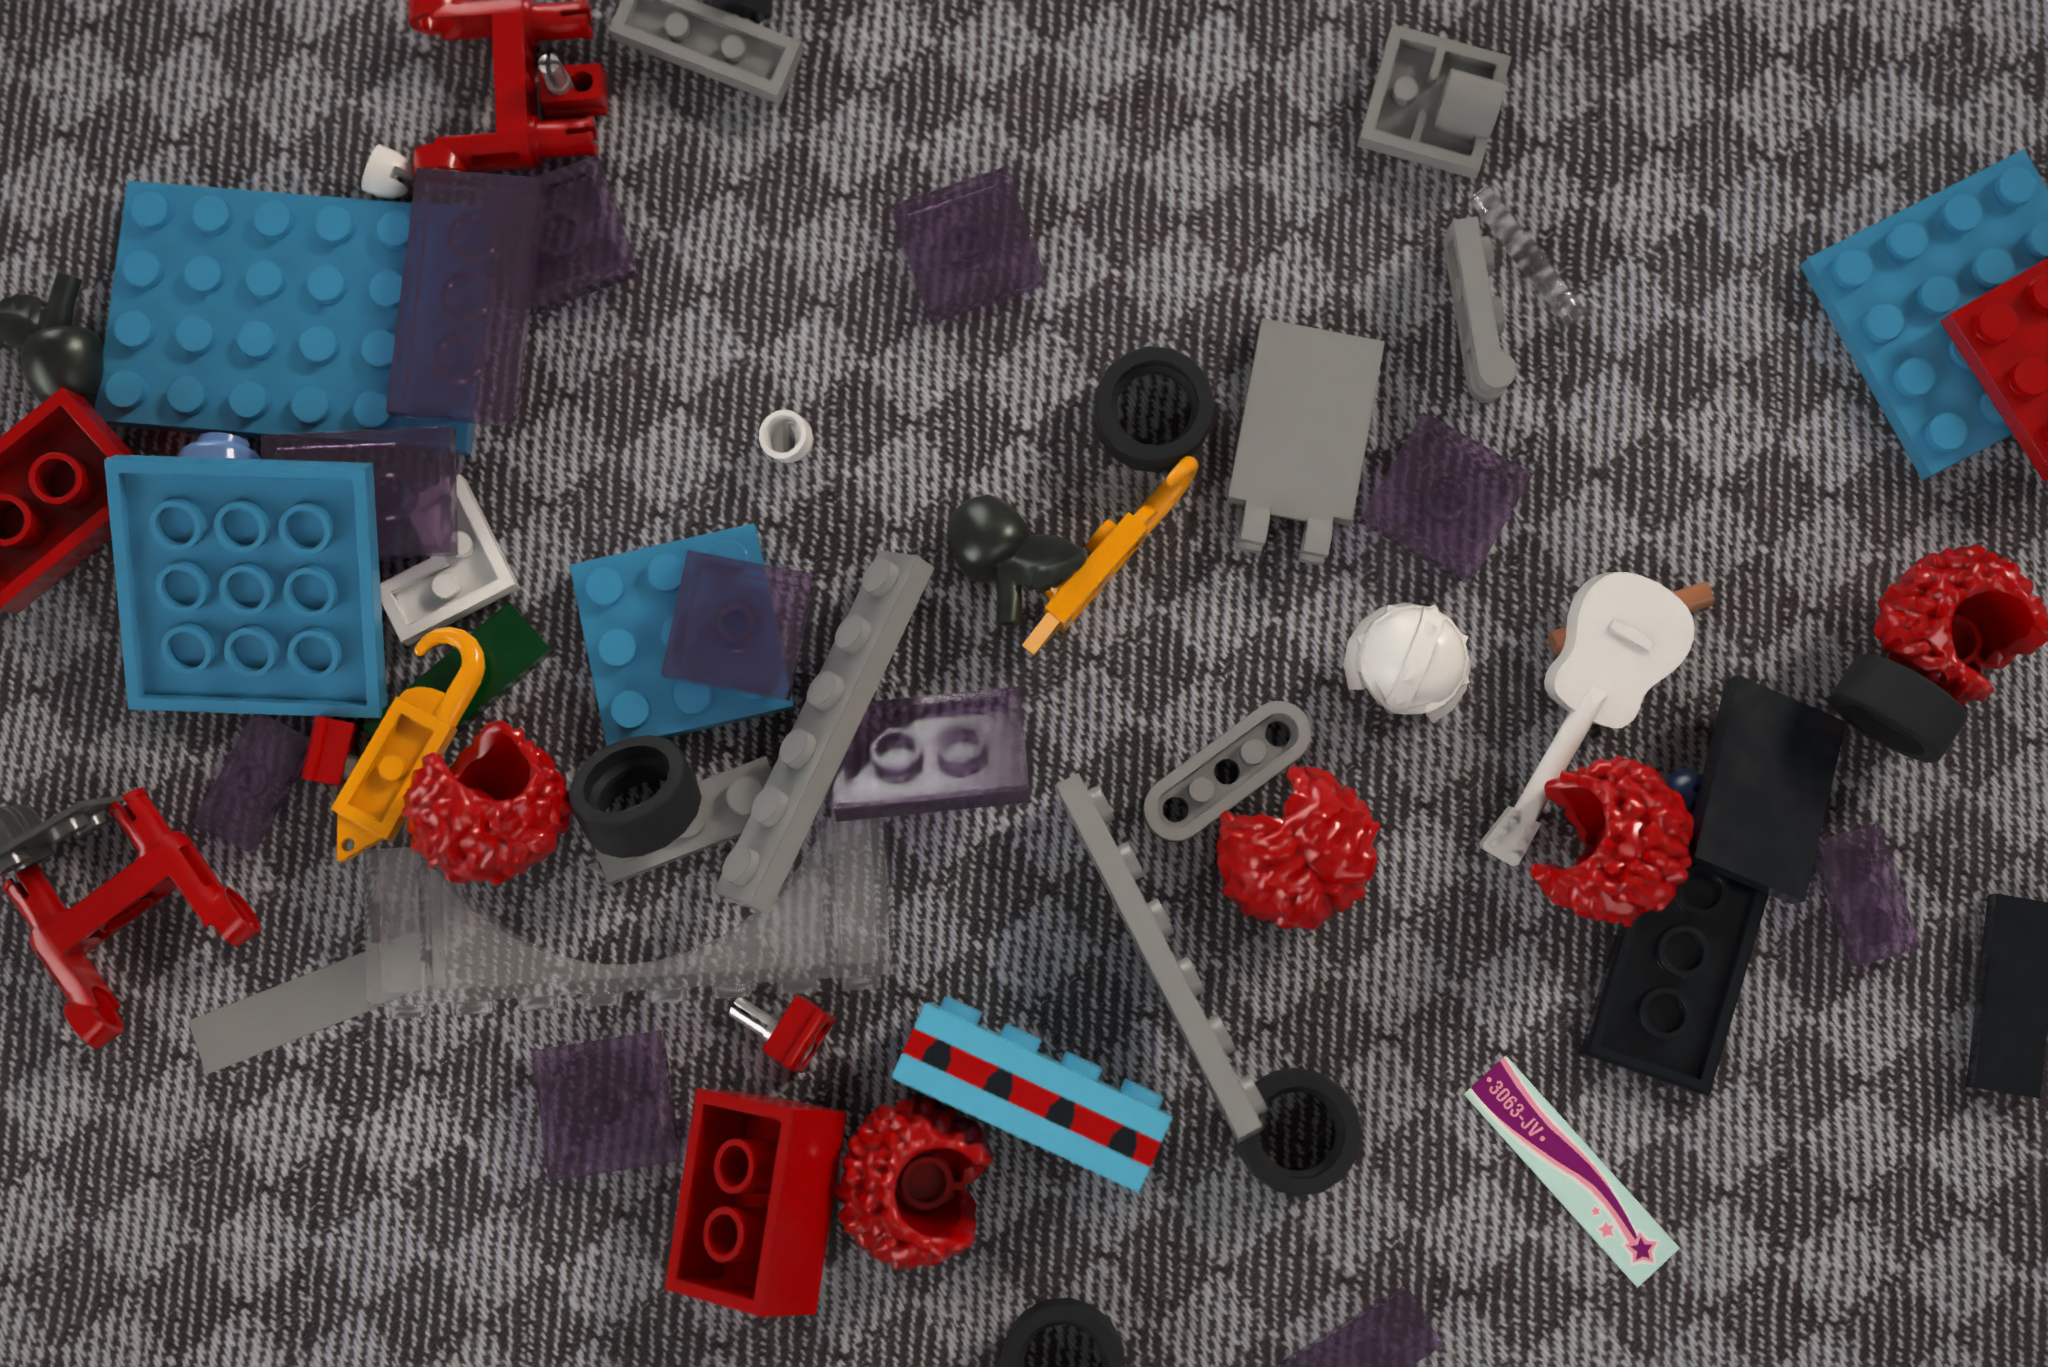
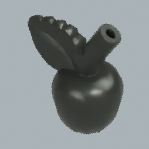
(51, 348)
(996, 546)

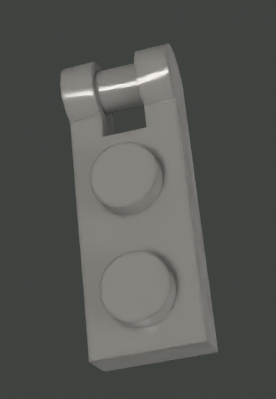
(1476, 311)

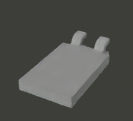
(1303, 433)

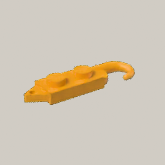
(1110, 550)
(414, 726)

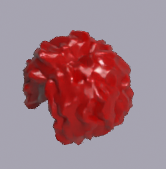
(1961, 617)
(489, 809)
(1633, 838)
(1307, 861)
(910, 1182)

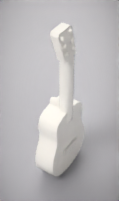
(1617, 646)

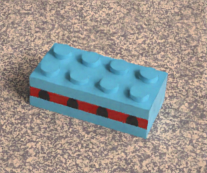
(1033, 1094)

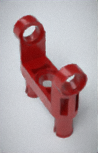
(516, 31)
(66, 935)

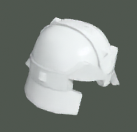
(1409, 660)

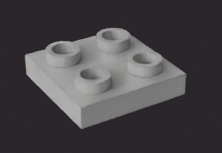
(1434, 101)

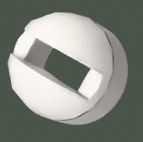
(383, 173)
(775, 436)

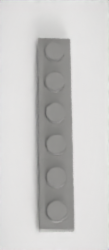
(823, 731)
(1175, 979)

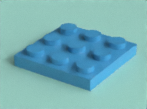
(626, 625)

